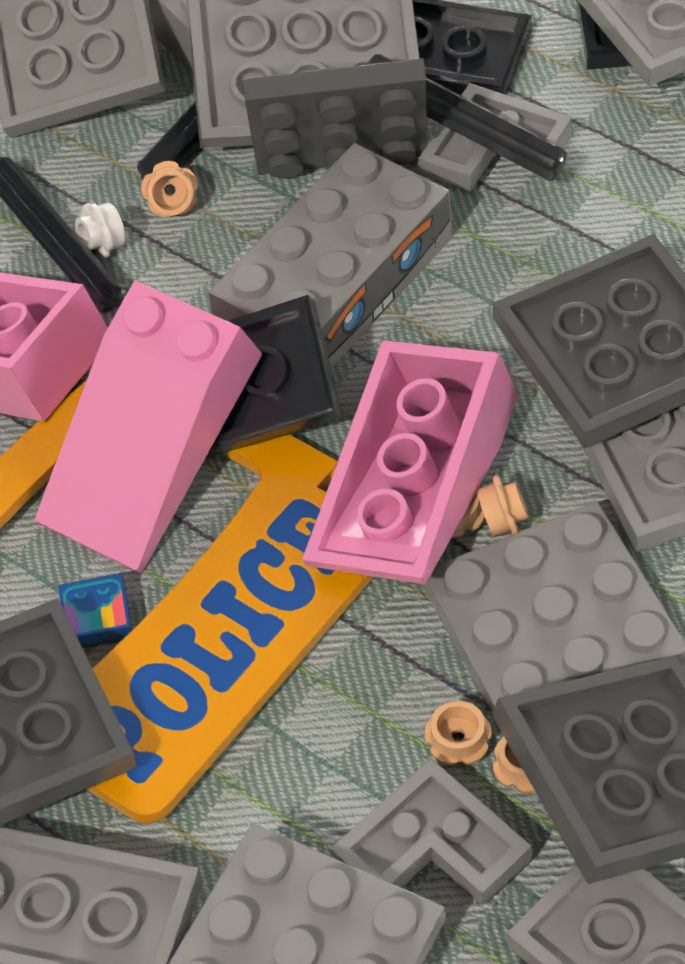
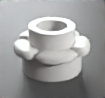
(100, 228)

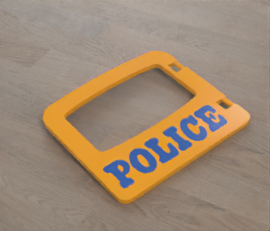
(222, 633)

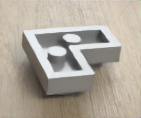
(462, 162)
(437, 822)

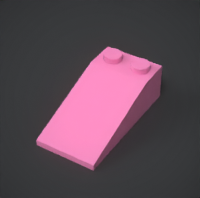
(45, 342)
(144, 424)
(412, 460)

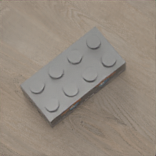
(345, 245)

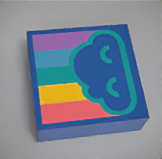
(97, 609)

